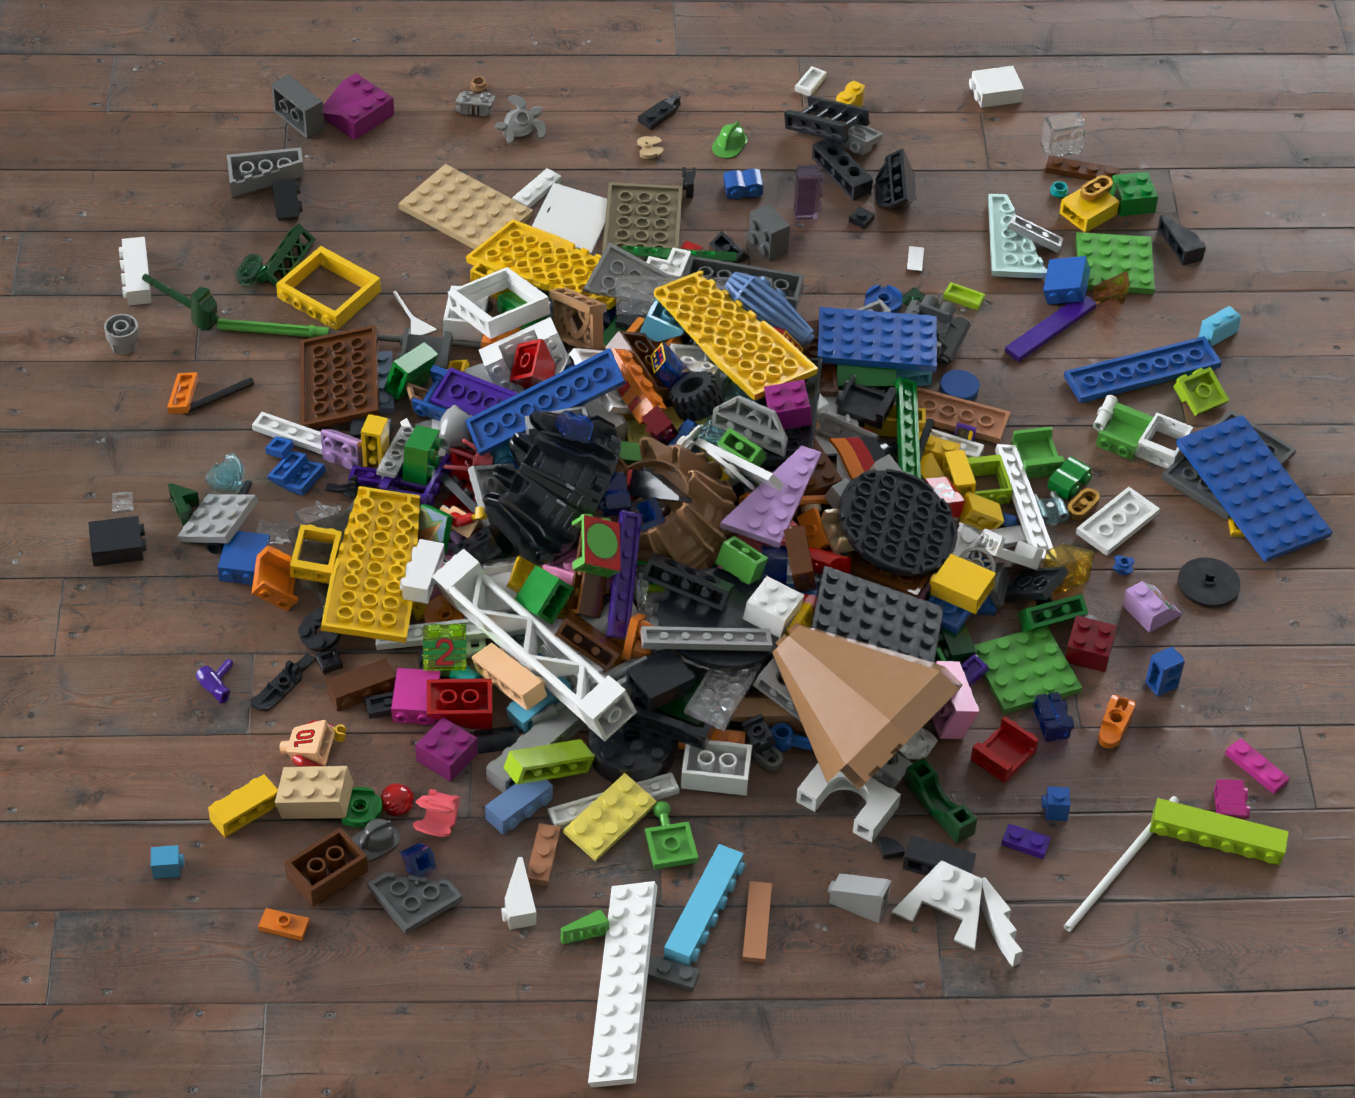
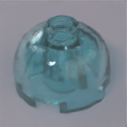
(227, 474)

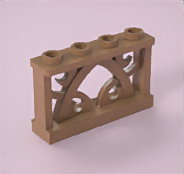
(591, 333)

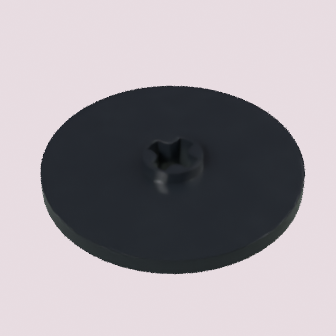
(1219, 593)

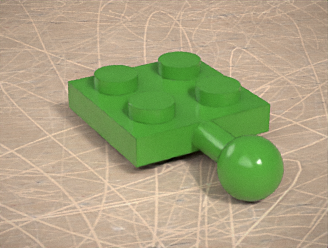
(670, 843)

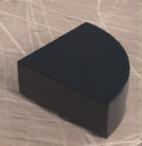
(889, 848)

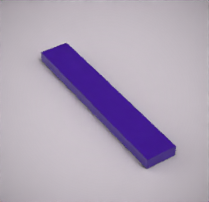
(1049, 328)
(624, 581)

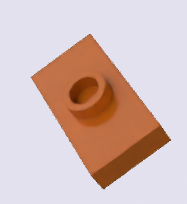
(814, 529)
(284, 924)

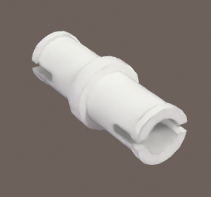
(1105, 412)

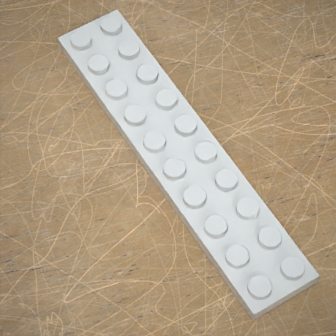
(623, 985)

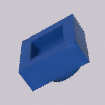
(279, 447)

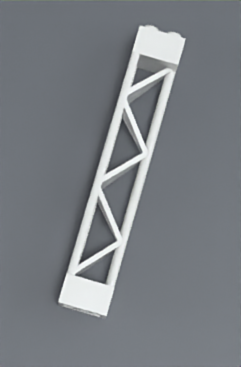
(601, 709)

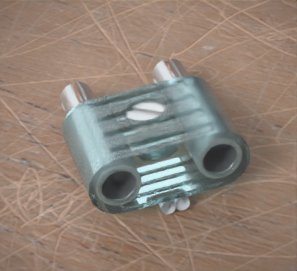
(1052, 509)

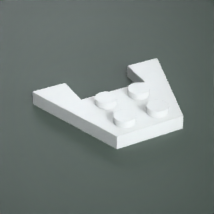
(950, 892)

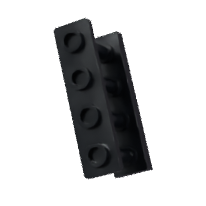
(823, 127)

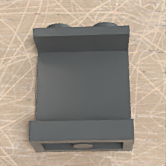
(441, 345)

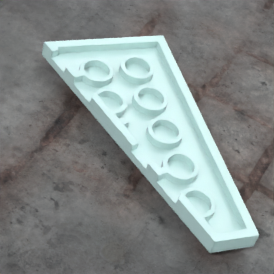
(1010, 252)

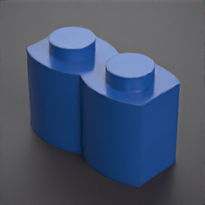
(743, 184)

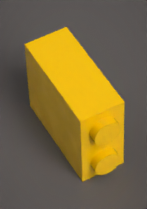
(1088, 214)
(962, 583)

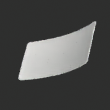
(915, 258)

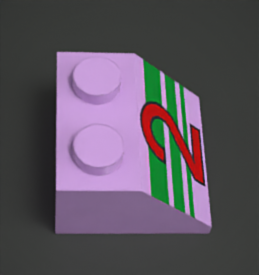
(1149, 606)

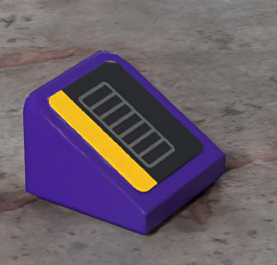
(965, 431)

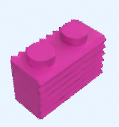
(1231, 798)

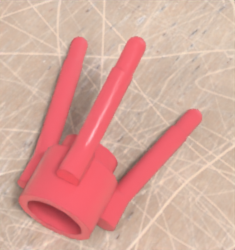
(477, 459)

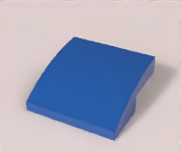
(296, 473)

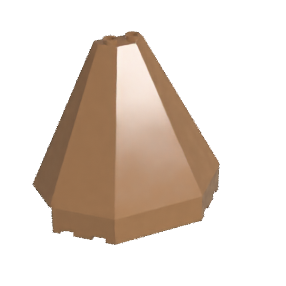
(858, 698)

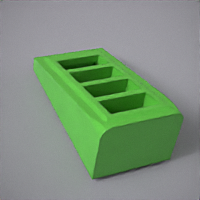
(588, 927)

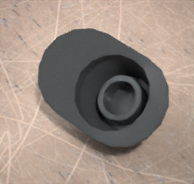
(377, 838)

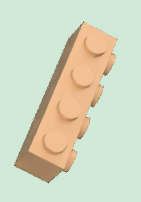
(510, 676)

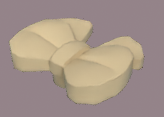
(648, 150)

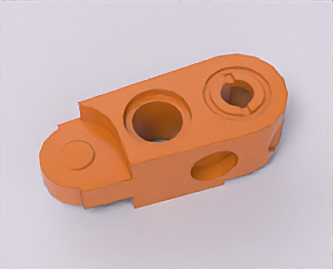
(1116, 721)

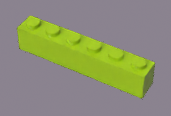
(1218, 831)

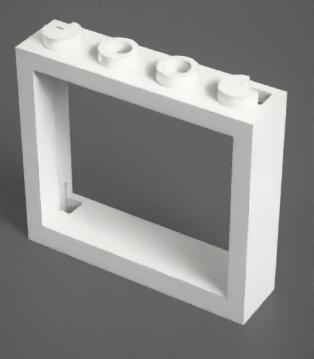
(462, 303)

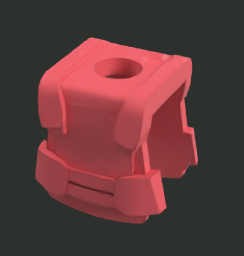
(440, 813)

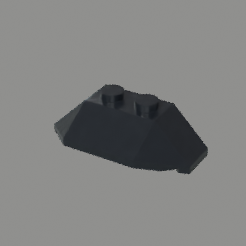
(895, 181)

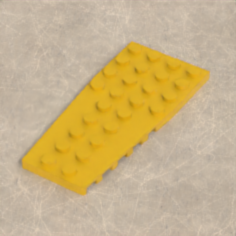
(539, 258)
(734, 339)
(371, 561)

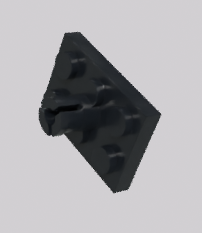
(1035, 584)

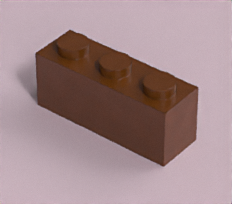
(589, 641)
(359, 683)

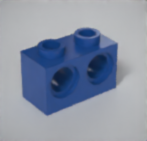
(1164, 671)

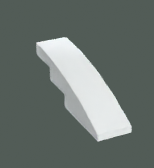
(997, 917)

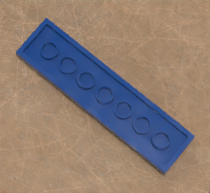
(1141, 369)
(562, 391)

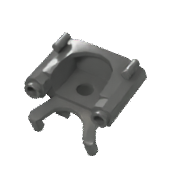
(949, 330)

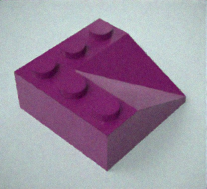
(357, 106)

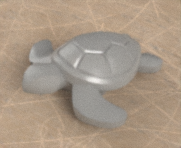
(520, 121)

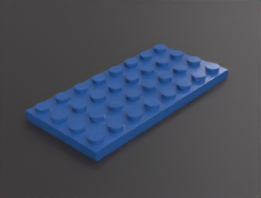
(1254, 488)

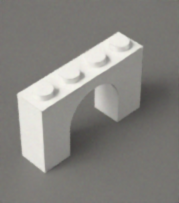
(879, 807)

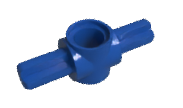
(786, 738)

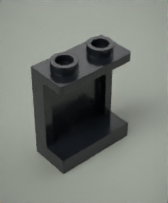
(865, 403)

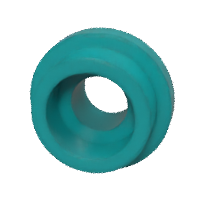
(1059, 189)

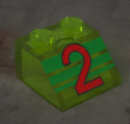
(444, 647)

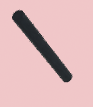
(221, 394)

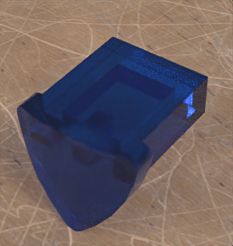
(650, 513)

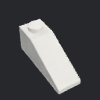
(519, 903)

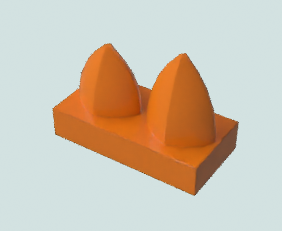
(633, 643)

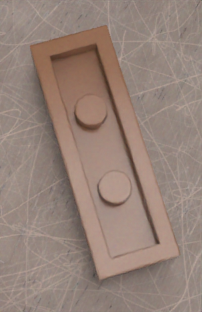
(543, 854)

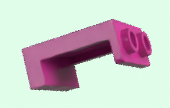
(410, 696)

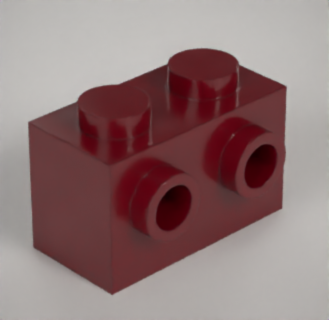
(659, 426)

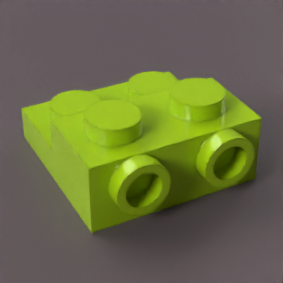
(1201, 391)

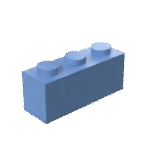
(517, 804)

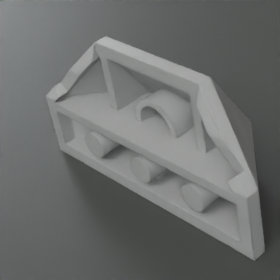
(753, 422)

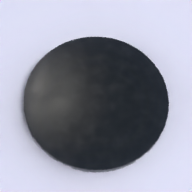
(897, 522)
(682, 611)

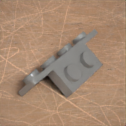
(394, 457)

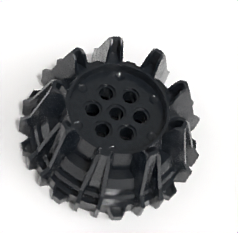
(552, 486)

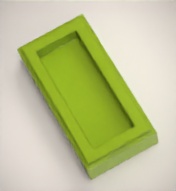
(964, 296)

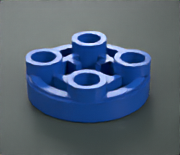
(960, 384)

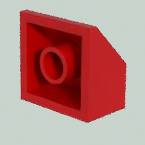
(532, 364)

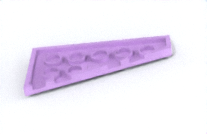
(770, 511)

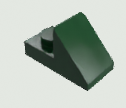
(183, 500)

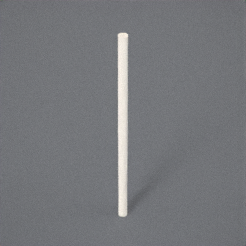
(1111, 875)

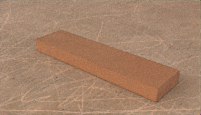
(757, 922)

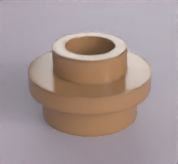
(479, 84)

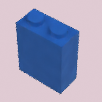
(1066, 280)
(240, 555)

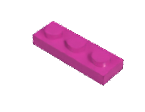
(1257, 766)

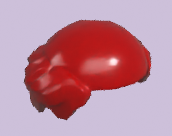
(397, 799)

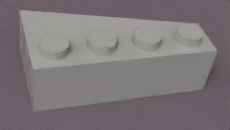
(258, 169)

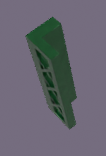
(284, 249)

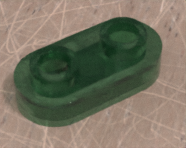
(249, 269)

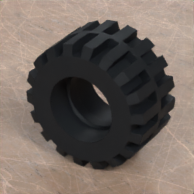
(696, 395)

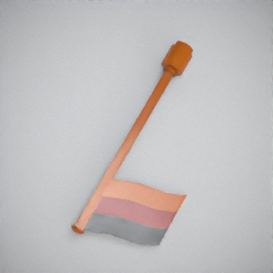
(857, 457)

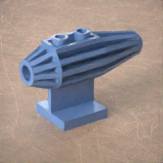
(768, 305)

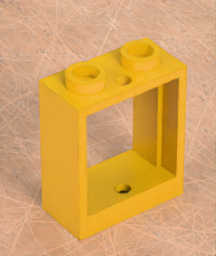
(959, 471)
(310, 570)

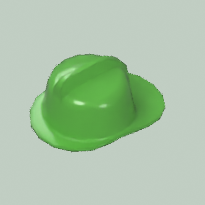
(730, 141)

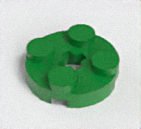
(372, 807)

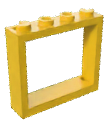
(368, 282)

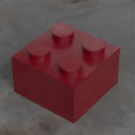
(1090, 643)

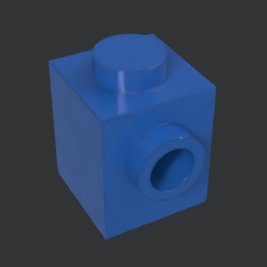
(1056, 803)

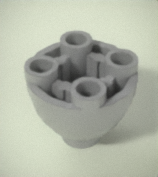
(454, 428)

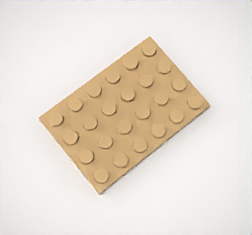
(462, 206)

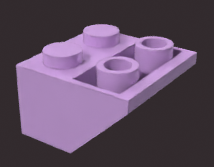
(341, 448)

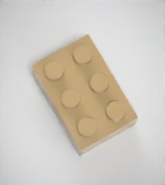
(314, 792)

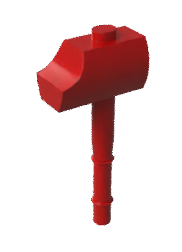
(830, 559)

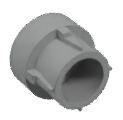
(122, 333)

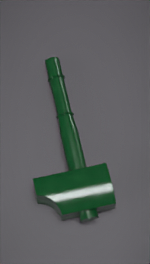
(202, 303)

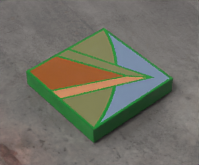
(434, 525)

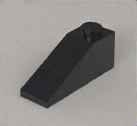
(1182, 241)
(650, 485)

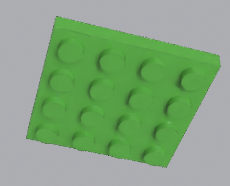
(1115, 254)
(1026, 667)

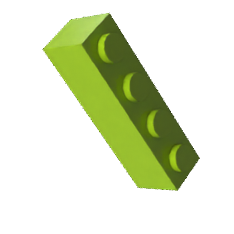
(548, 761)

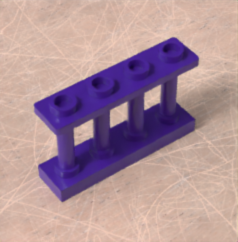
(431, 489)

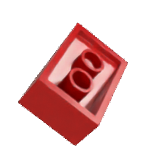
(461, 701)

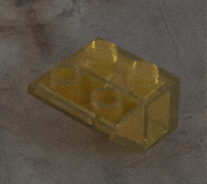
(1075, 559)

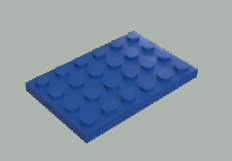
(877, 339)

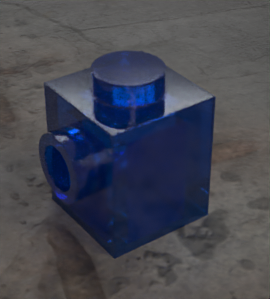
(418, 859)

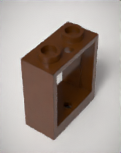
(800, 558)

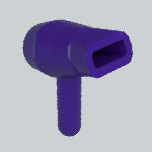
(212, 680)

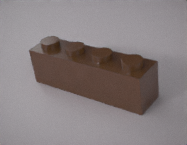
(588, 593)

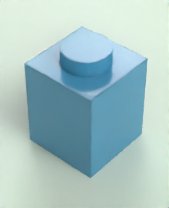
(166, 862)

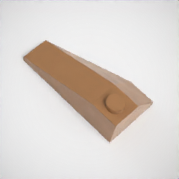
(770, 710)

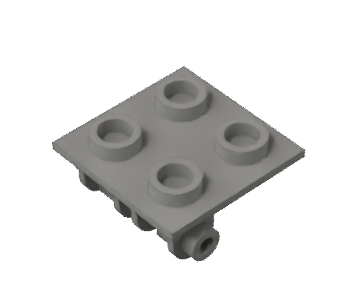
(483, 100)

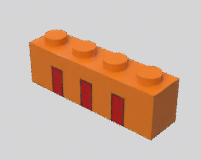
(638, 390)

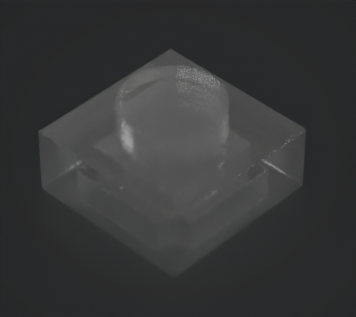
(122, 502)

